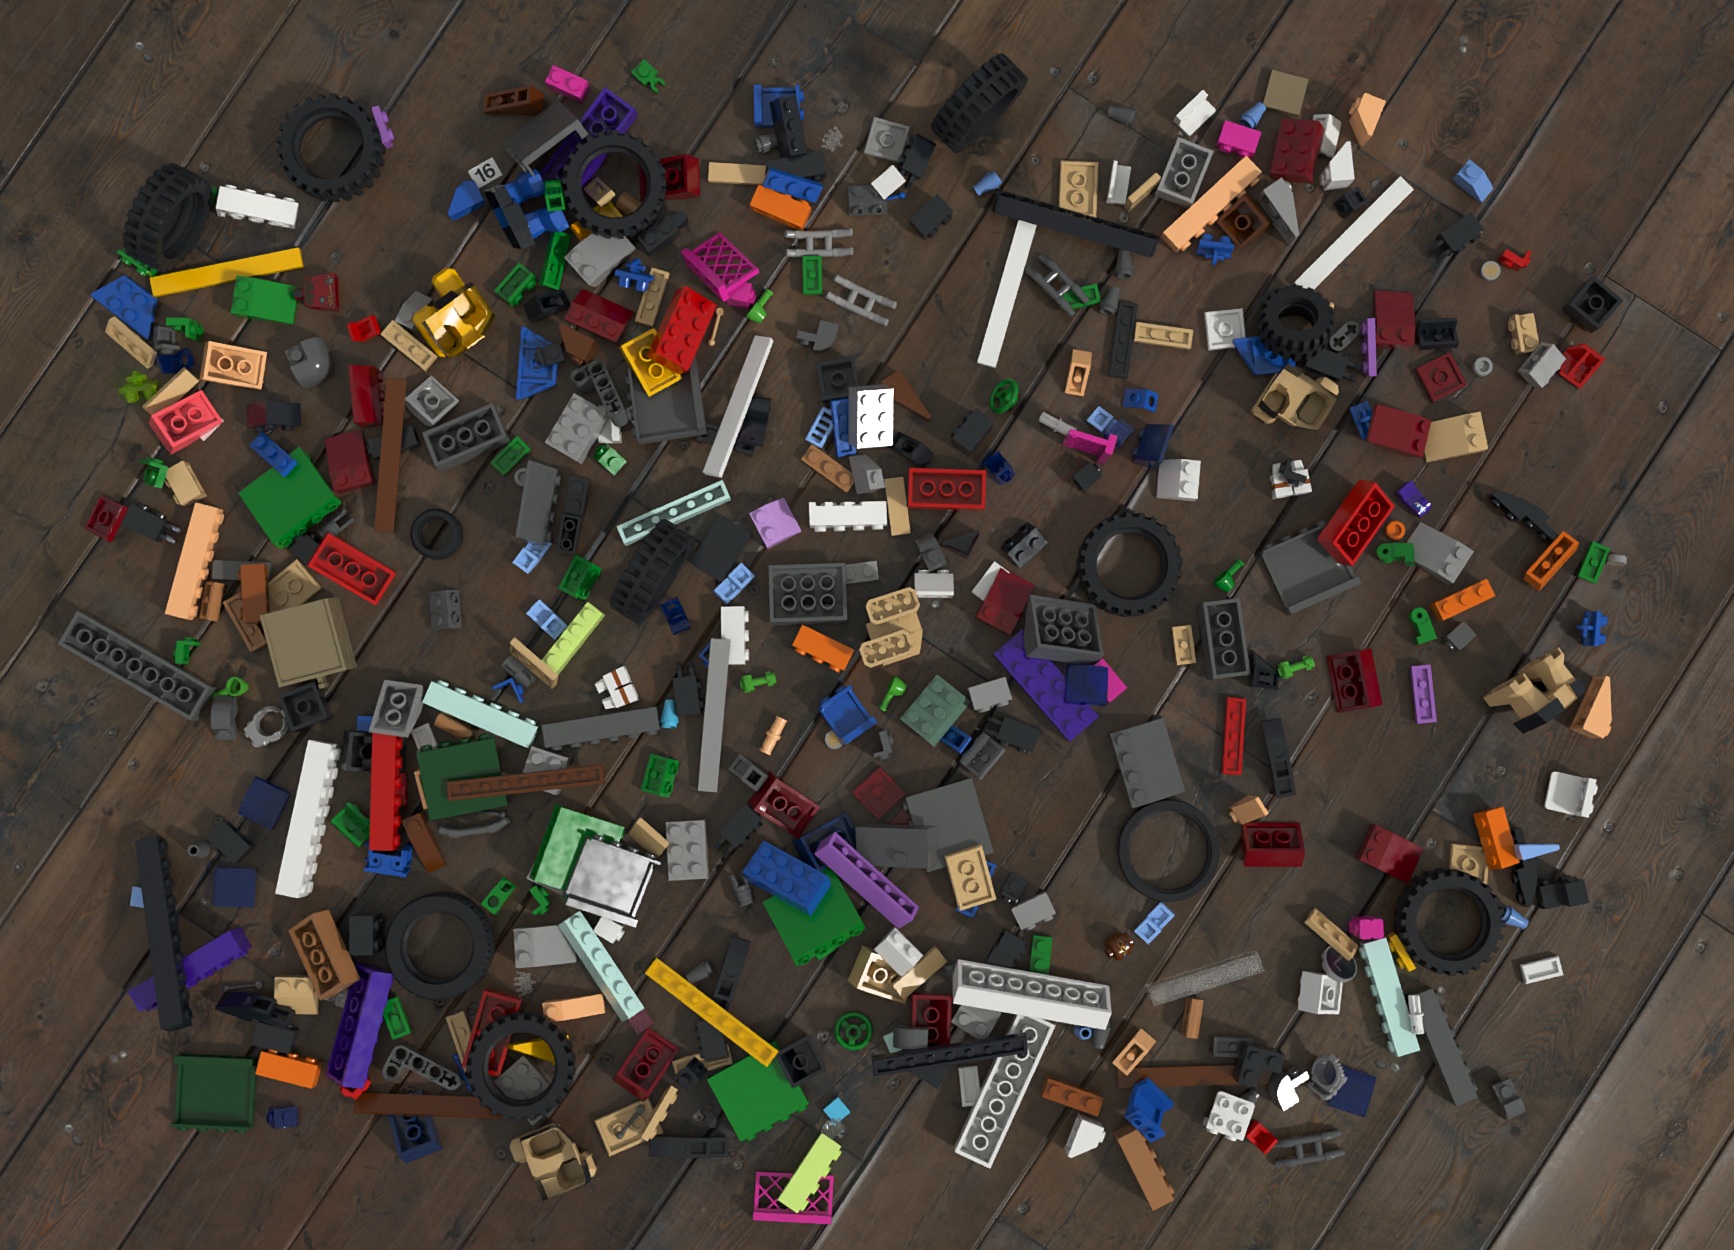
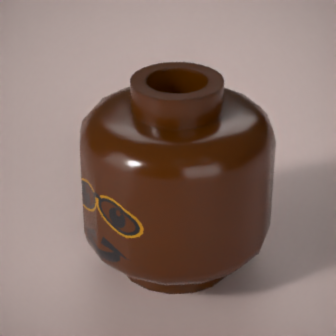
(1118, 946)

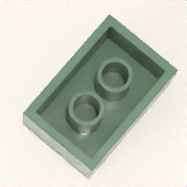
(935, 710)

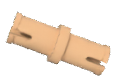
(773, 735)

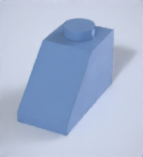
(1473, 181)

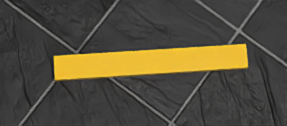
(226, 272)
(711, 1012)

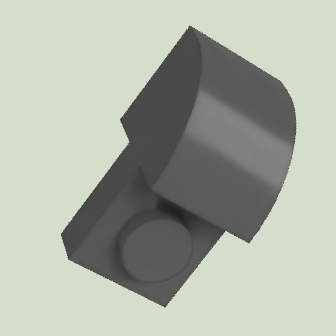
(930, 551)
(1508, 1099)

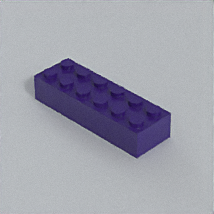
(605, 114)
(1044, 687)
(198, 965)
(359, 1026)

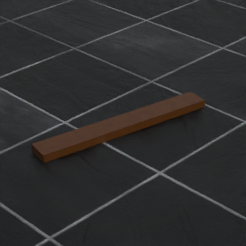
(390, 454)
(525, 782)
(1185, 1075)
(421, 1105)

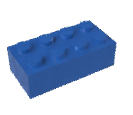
(787, 878)

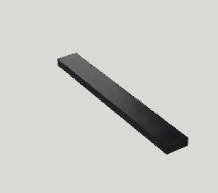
(949, 1054)

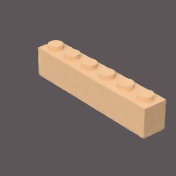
(1211, 204)
(194, 561)

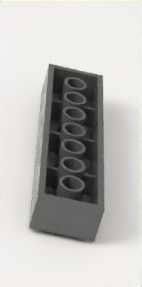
(137, 665)

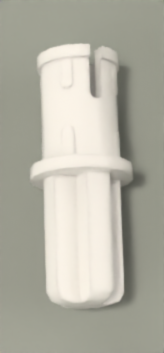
(1057, 425)
(1415, 1014)

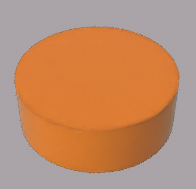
(1394, 530)

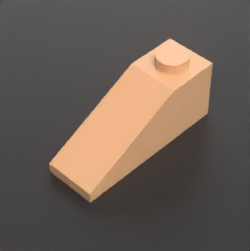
(1247, 810)
(574, 1007)

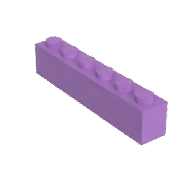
(866, 880)

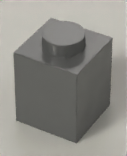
(1458, 636)

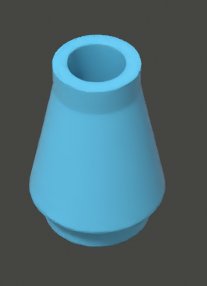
(669, 715)

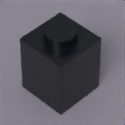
(1087, 476)

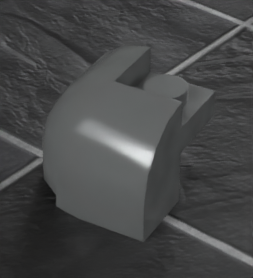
(311, 361)

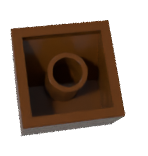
(1244, 221)
(579, 346)

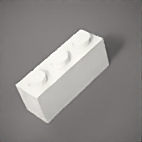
(733, 628)

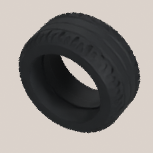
(417, 529)

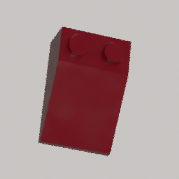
(681, 177)
(1394, 319)
(1398, 431)
(349, 462)
(1004, 601)
(783, 805)
(1389, 853)
(645, 1064)

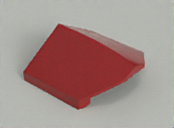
(1580, 364)

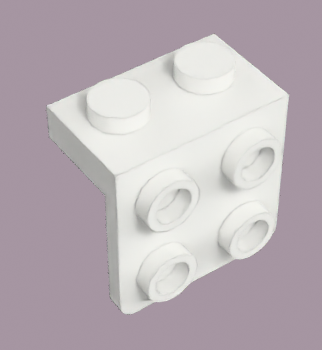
(1570, 794)
(1229, 1116)

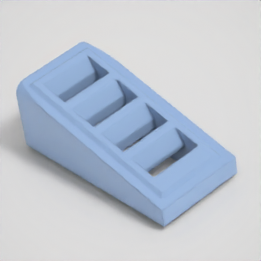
(825, 409)
(1528, 851)

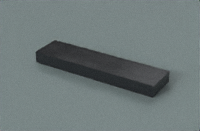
(1122, 340)

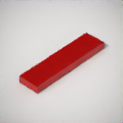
(1233, 736)

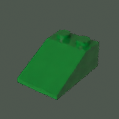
(264, 300)

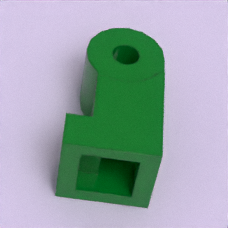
(553, 194)
(1396, 552)
(1422, 624)
(498, 895)

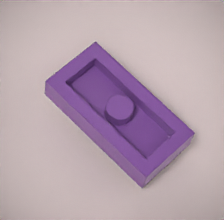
(381, 118)

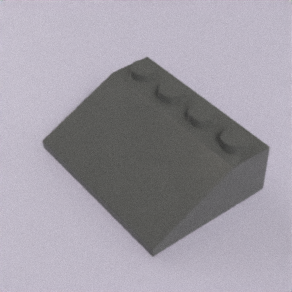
(538, 504)
(808, 594)
(1062, 631)
(1146, 763)

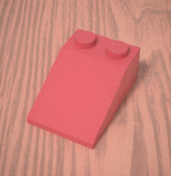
(184, 422)

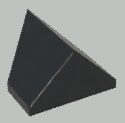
(962, 545)
(1262, 673)

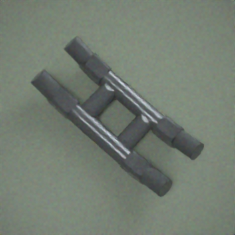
(1057, 295)
(490, 828)
(1316, 1140)

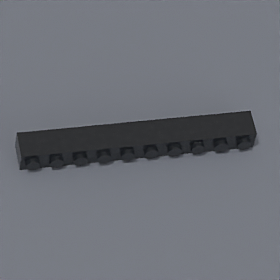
(163, 934)

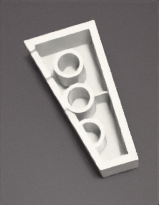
(256, 207)
(848, 515)

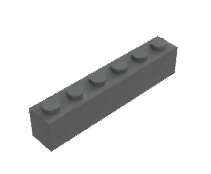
(601, 727)
(1444, 1049)

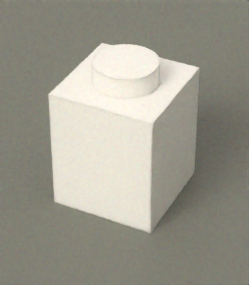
(609, 929)

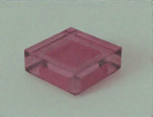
(641, 1021)

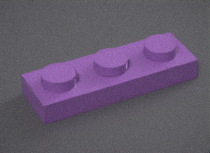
(1368, 347)
(1423, 694)

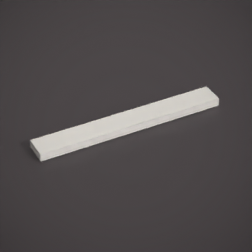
(1355, 234)
(1006, 294)
(738, 406)

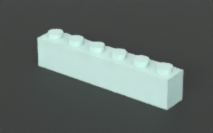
(675, 512)
(481, 714)
(601, 966)
(1389, 996)

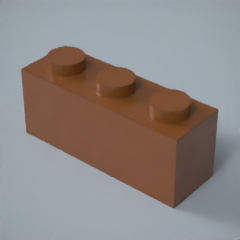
(254, 592)
(1072, 1095)

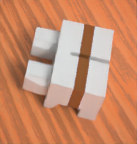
(1282, 489)
(614, 681)

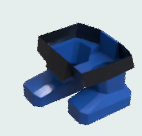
(522, 227)

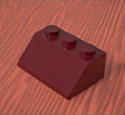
(599, 317)
(367, 395)
(1354, 680)
(1272, 845)
(934, 1014)

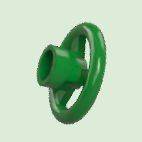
(1007, 397)
(866, 1025)

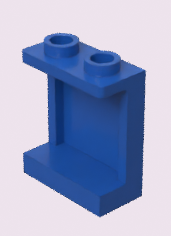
(763, 96)
(845, 715)
(1147, 1109)

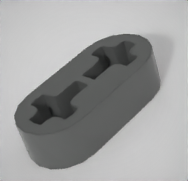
(1341, 333)

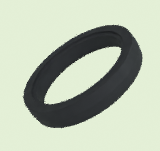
(1199, 882)

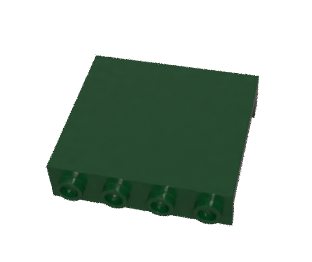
(457, 762)
(215, 1092)

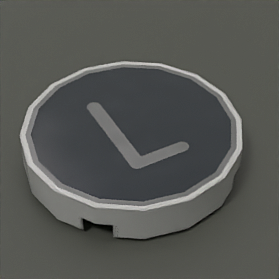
(1337, 966)

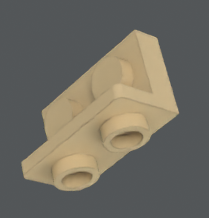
(1523, 333)

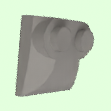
(430, 402)

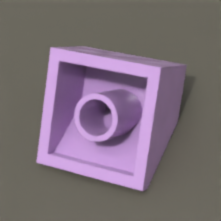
(775, 522)

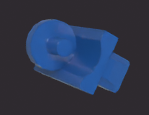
(1215, 250)
(626, 276)
(1362, 417)
(1591, 628)

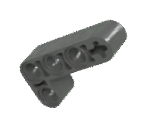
(596, 376)
(425, 1070)

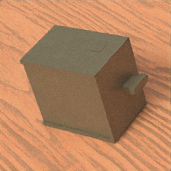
(308, 642)

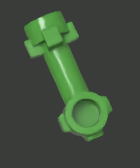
(1285, 670)
(748, 683)

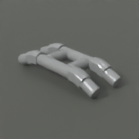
(827, 235)
(855, 290)

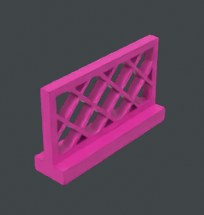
(708, 274)
(1091, 444)
(788, 1214)

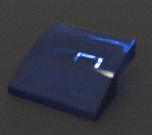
(1086, 685)
(263, 803)
(234, 887)
(1355, 1093)

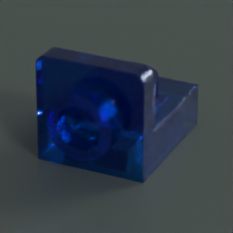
(1000, 468)

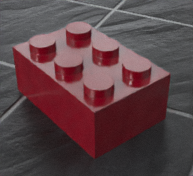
(1297, 150)

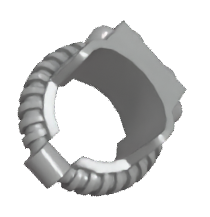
(254, 729)
(1319, 1084)

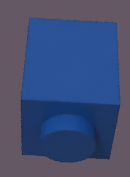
(466, 200)

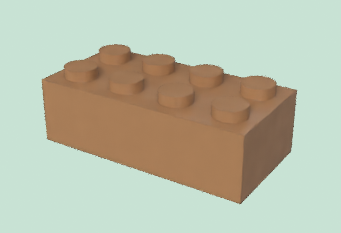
(324, 954)
(1146, 1170)

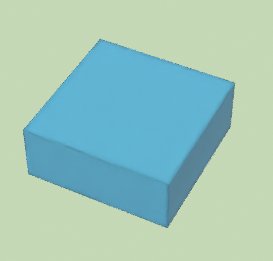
(836, 1109)

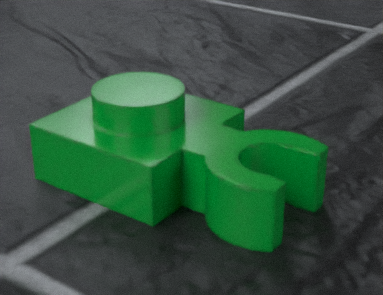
(647, 75)

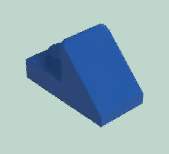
(956, 739)

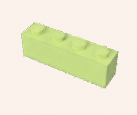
(573, 637)
(809, 1173)

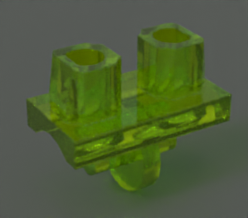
(130, 390)

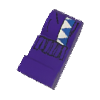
(1413, 499)

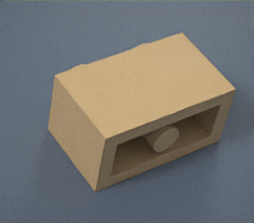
(184, 484)

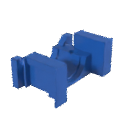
(393, 864)

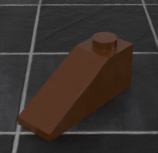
(514, 101)
(905, 396)
(424, 841)

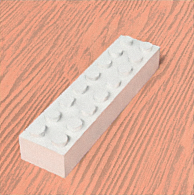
(308, 819)
(1031, 994)
(1002, 1093)

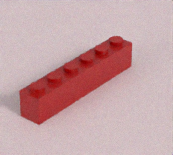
(384, 792)

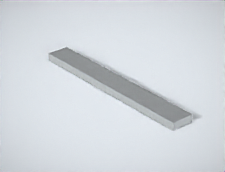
(714, 714)

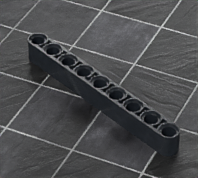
(1075, 223)

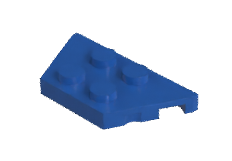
(129, 303)
(1258, 357)
(531, 375)

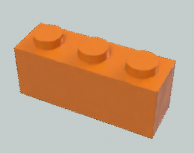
(781, 207)
(1551, 561)
(1462, 600)
(822, 648)
(1496, 838)
(289, 1068)

